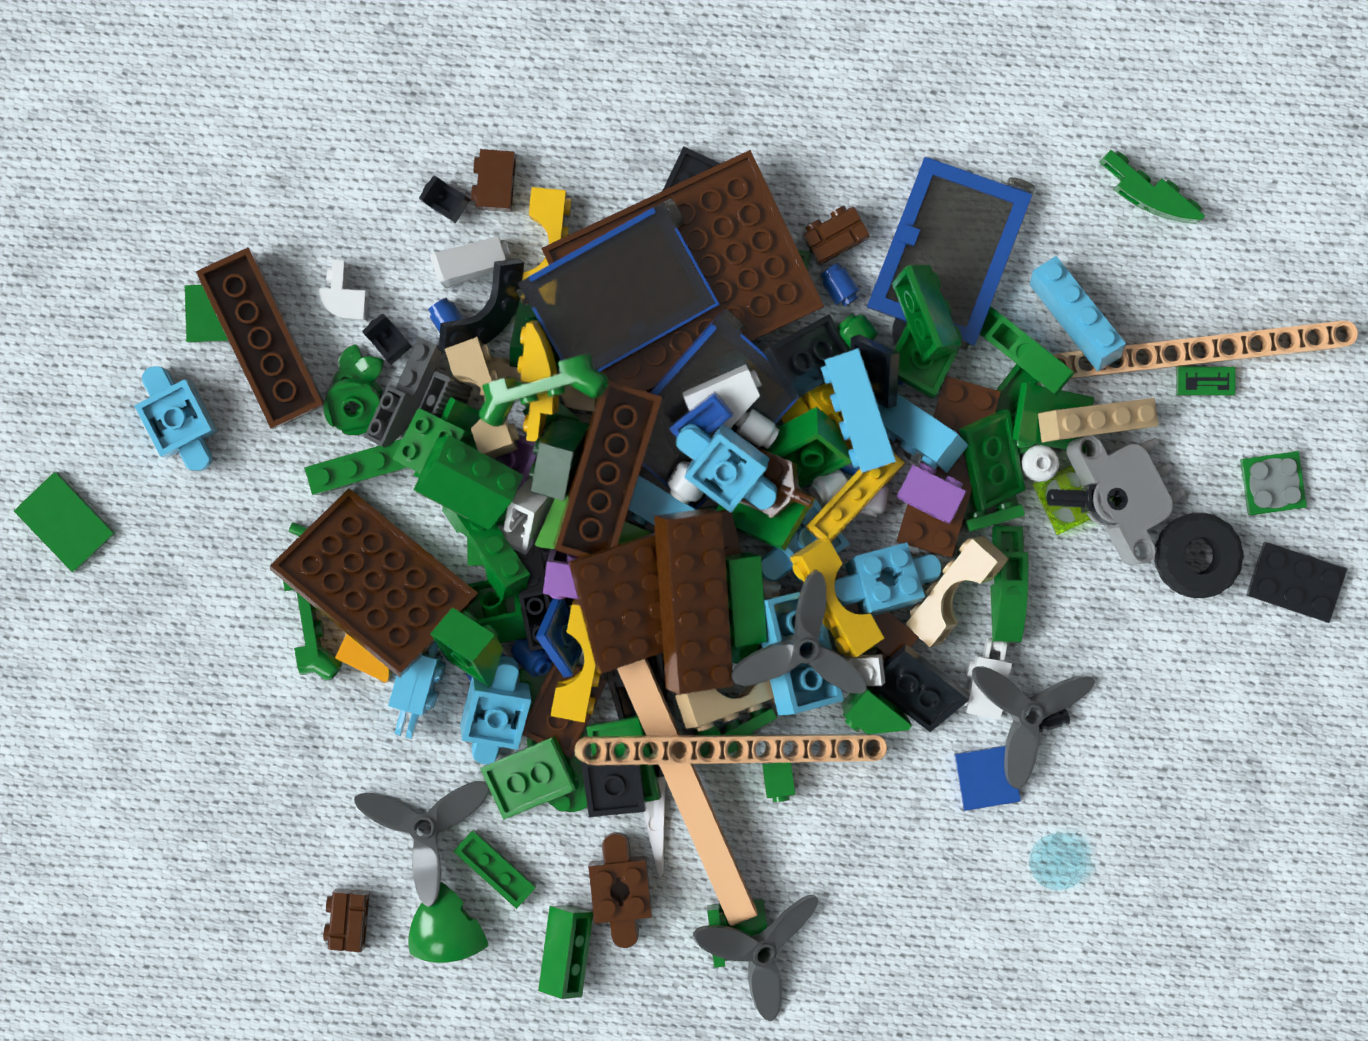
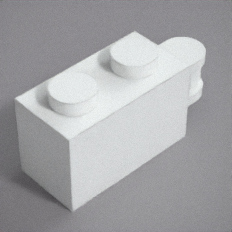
(978, 703)

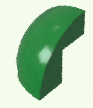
(445, 931)

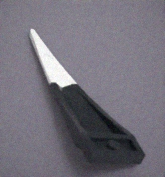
(655, 809)

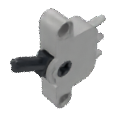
(1132, 485)

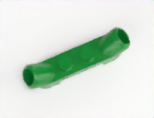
(575, 372)
(312, 656)

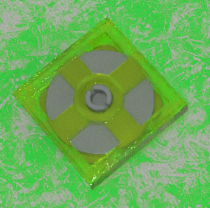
(1061, 518)

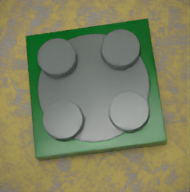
(1273, 483)

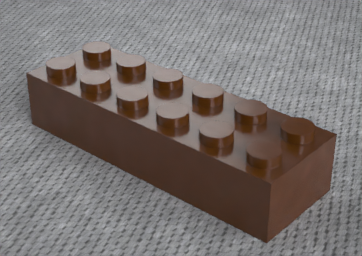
(260, 338)
(957, 407)
(607, 470)
(693, 600)

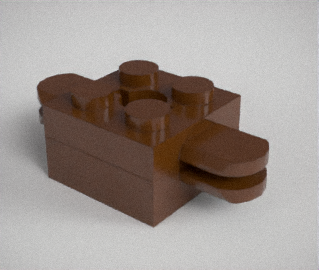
(620, 889)

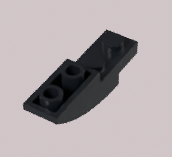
(532, 600)

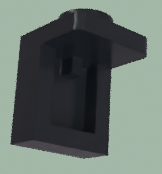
(444, 199)
(387, 338)

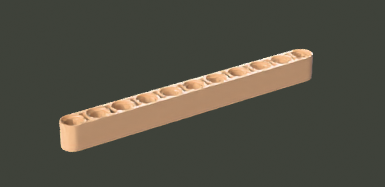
(1213, 353)
(719, 749)
(690, 795)

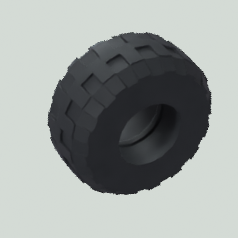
(1225, 549)

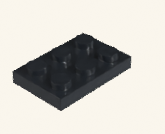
(803, 353)
(1296, 582)
(920, 689)

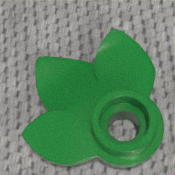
(358, 367)

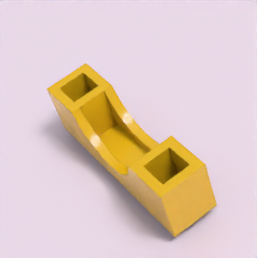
(549, 210)
(852, 631)
(573, 695)

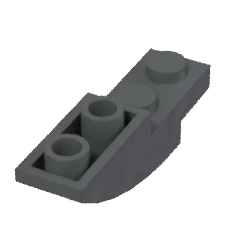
(401, 403)

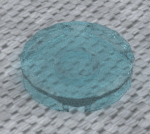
(1049, 858)

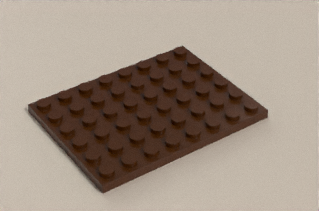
(740, 251)

